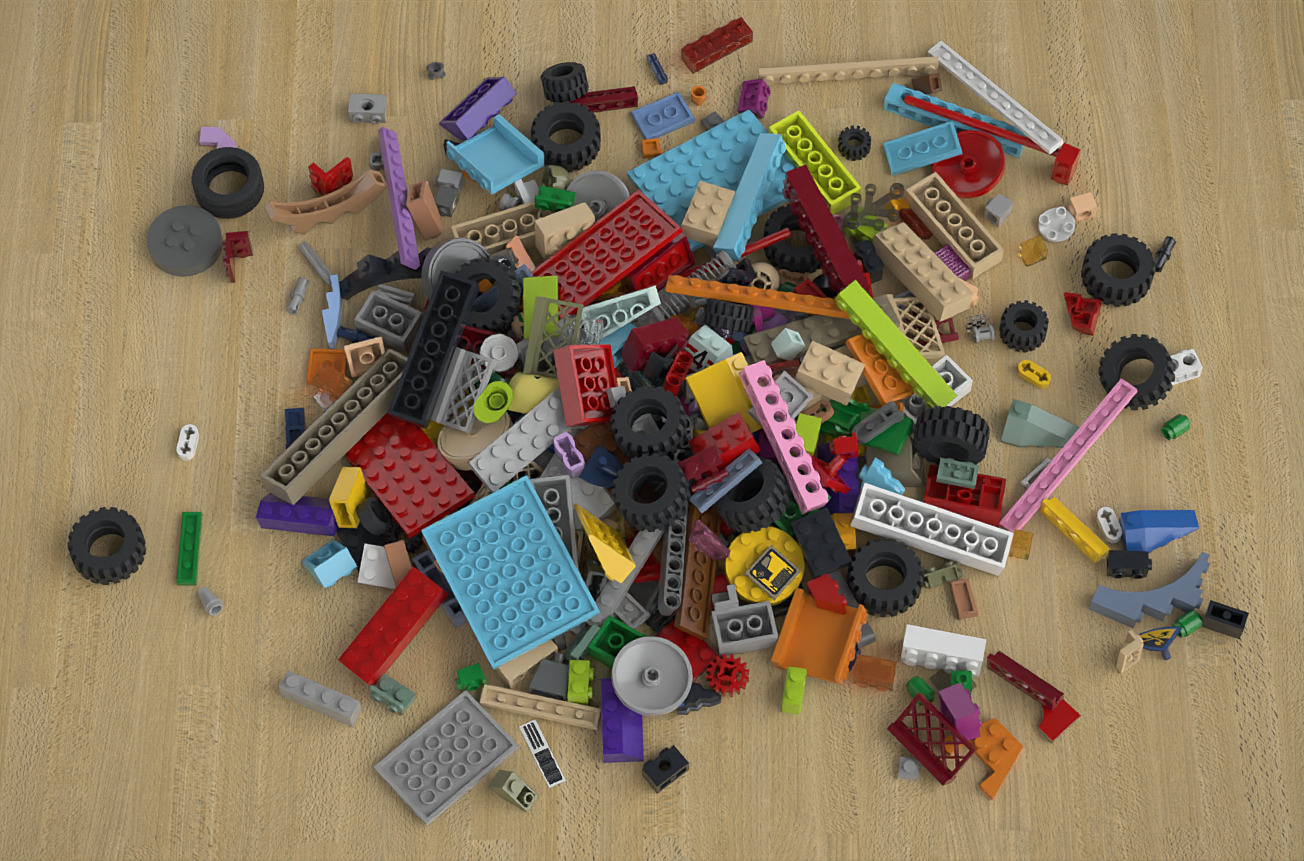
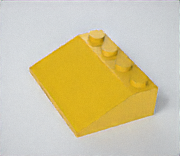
(722, 393)
(607, 545)

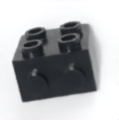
(741, 275)

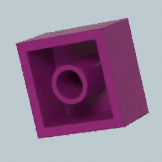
(960, 711)

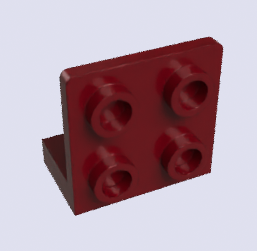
(236, 245)

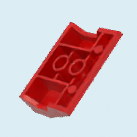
(979, 504)

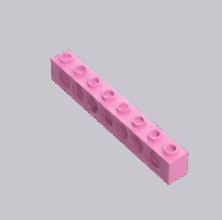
(806, 501)

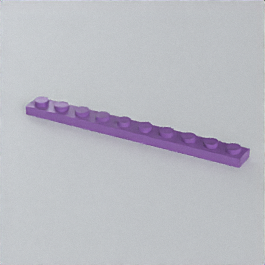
(398, 197)

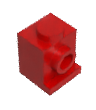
(845, 446)

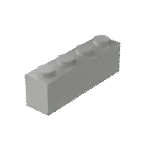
(320, 698)

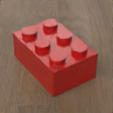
(730, 438)

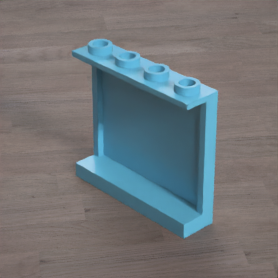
(497, 156)

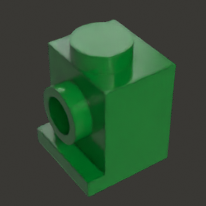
(470, 678)

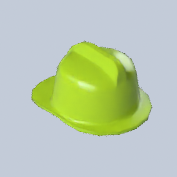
(493, 402)

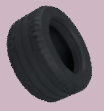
(226, 160)

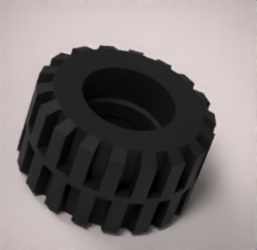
(564, 82)
(1025, 313)
(728, 315)

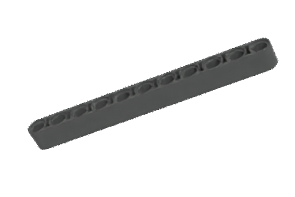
(675, 541)

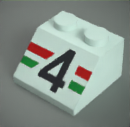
(707, 349)

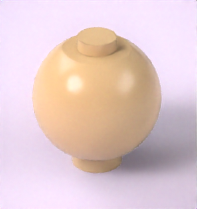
(766, 278)

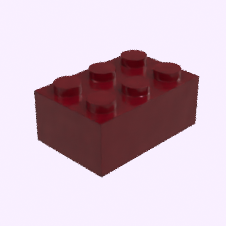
(655, 337)

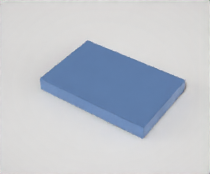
(663, 116)

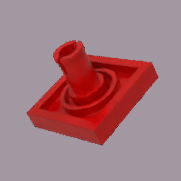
(829, 475)

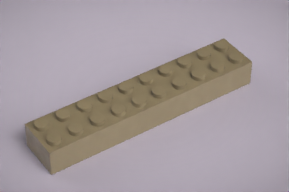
(335, 430)

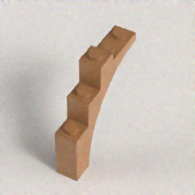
(328, 208)

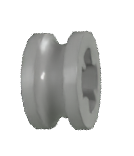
(376, 166)

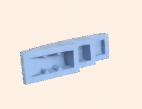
(332, 316)

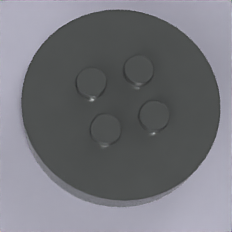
(185, 241)
(449, 257)

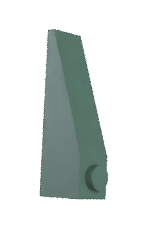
(1035, 427)

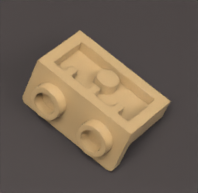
(1130, 652)

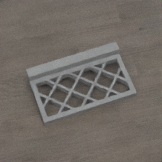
(454, 386)

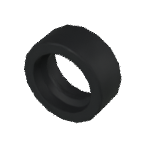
(374, 516)

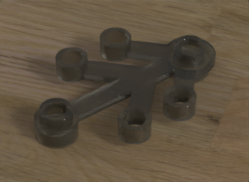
(873, 208)

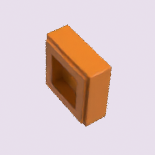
(650, 148)

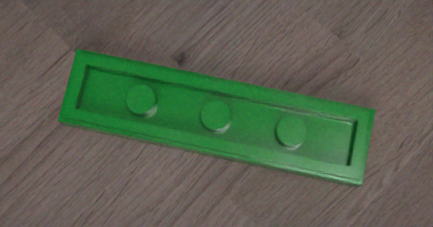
(189, 549)

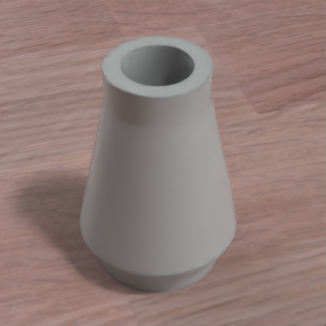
(210, 601)

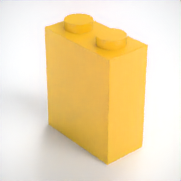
(347, 495)

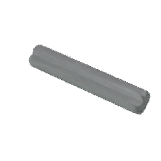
(315, 261)

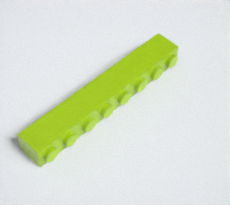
(894, 346)

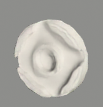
(502, 350)

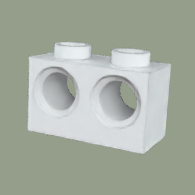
(1186, 372)

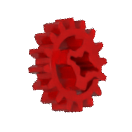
(730, 667)

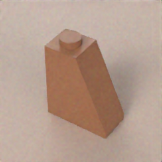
(424, 210)
(398, 560)

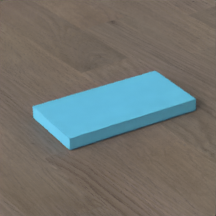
(922, 148)

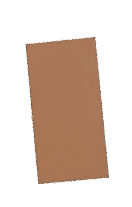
(963, 599)

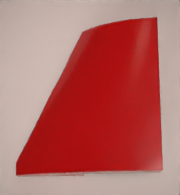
(1083, 312)

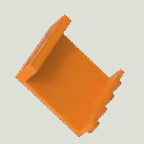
(818, 639)

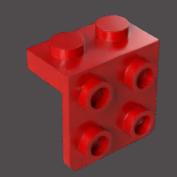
(332, 180)

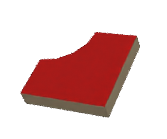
(1058, 720)

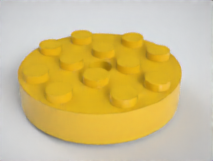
(746, 551)

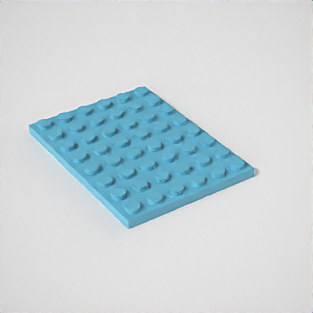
(711, 157)
(510, 572)

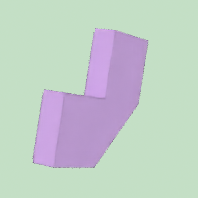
(215, 137)

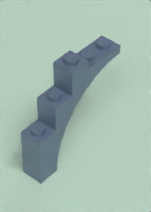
(1157, 603)

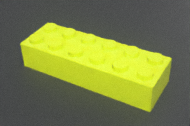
(808, 148)

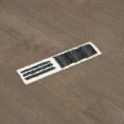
(542, 753)

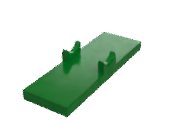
(889, 440)

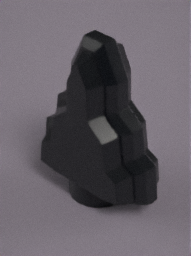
(698, 698)

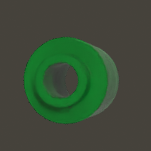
(1175, 426)
(1189, 623)
(919, 685)

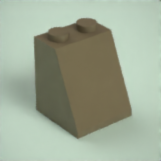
(906, 467)

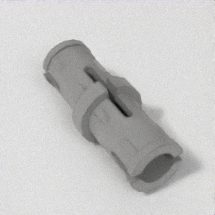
(297, 295)

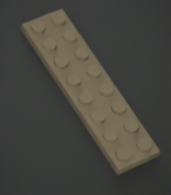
(819, 328)

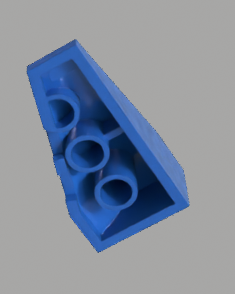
(1155, 528)

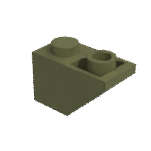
(513, 790)

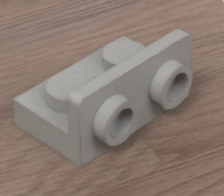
(630, 612)

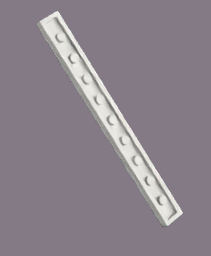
(996, 97)

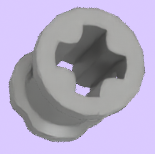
(983, 333)

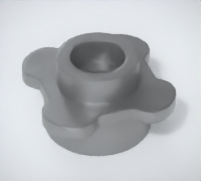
(435, 66)

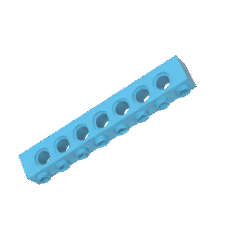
(895, 104)

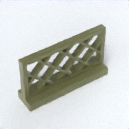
(538, 330)

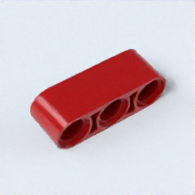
(678, 372)

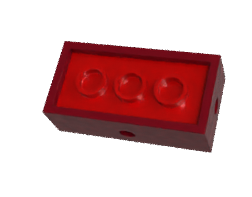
(670, 260)

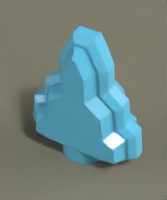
(880, 477)

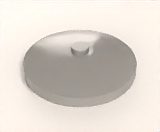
(600, 191)
(651, 676)

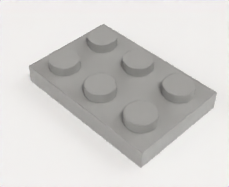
(792, 393)

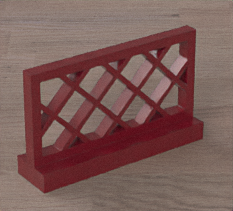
(925, 754)

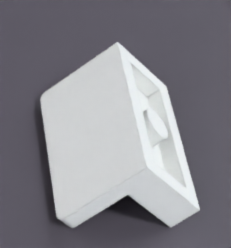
(526, 191)

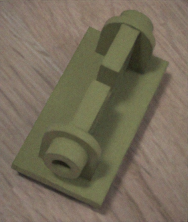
(949, 571)

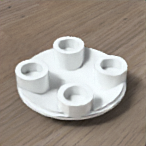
(1056, 224)

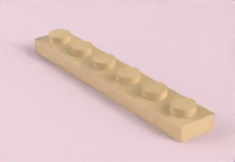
(540, 707)

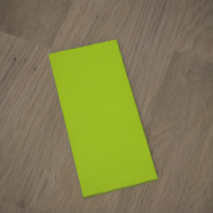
(539, 286)

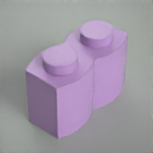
(569, 455)

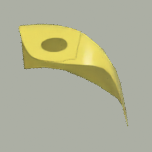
(530, 391)

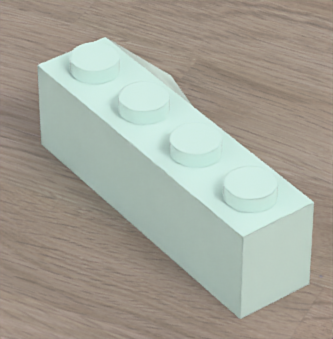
(622, 309)

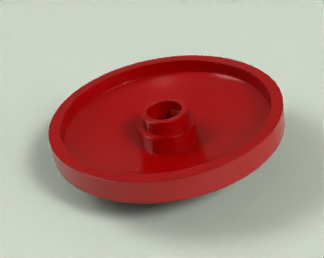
(976, 169)

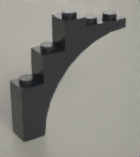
(376, 271)

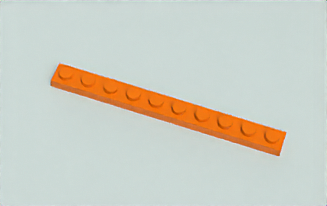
(754, 296)

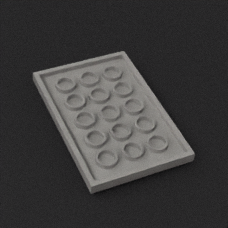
(446, 757)

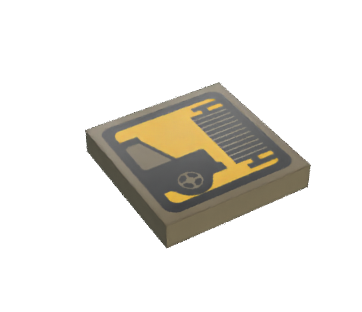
(772, 572)

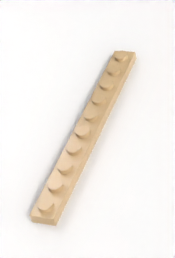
(849, 70)

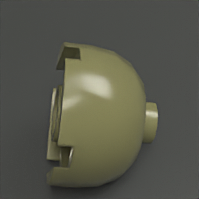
(556, 177)

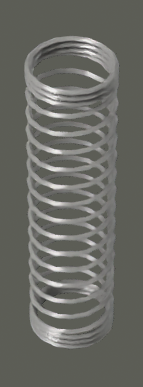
(727, 261)

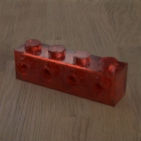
(716, 45)

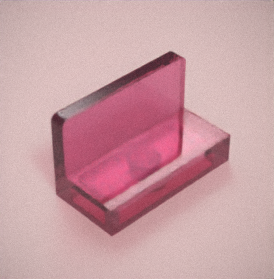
(708, 541)

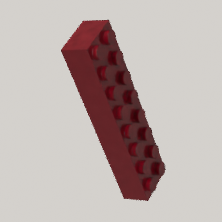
(821, 230)

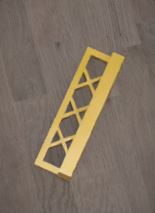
(1074, 529)

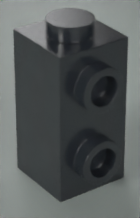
(1128, 564)

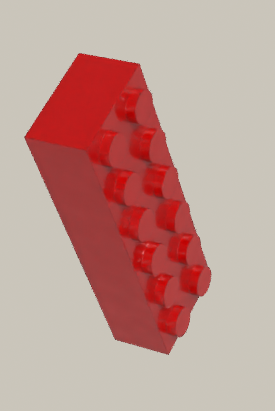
(393, 627)

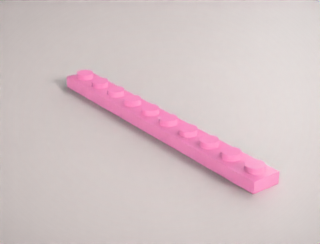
(1068, 456)

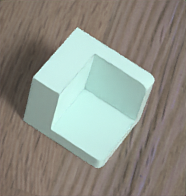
(788, 344)

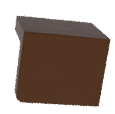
(927, 84)

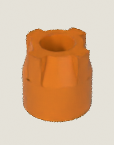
(698, 95)

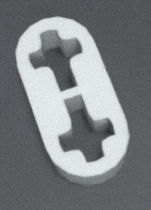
(183, 442)
(1105, 526)

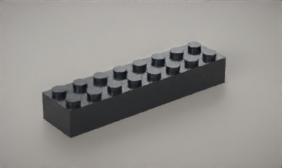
(433, 349)

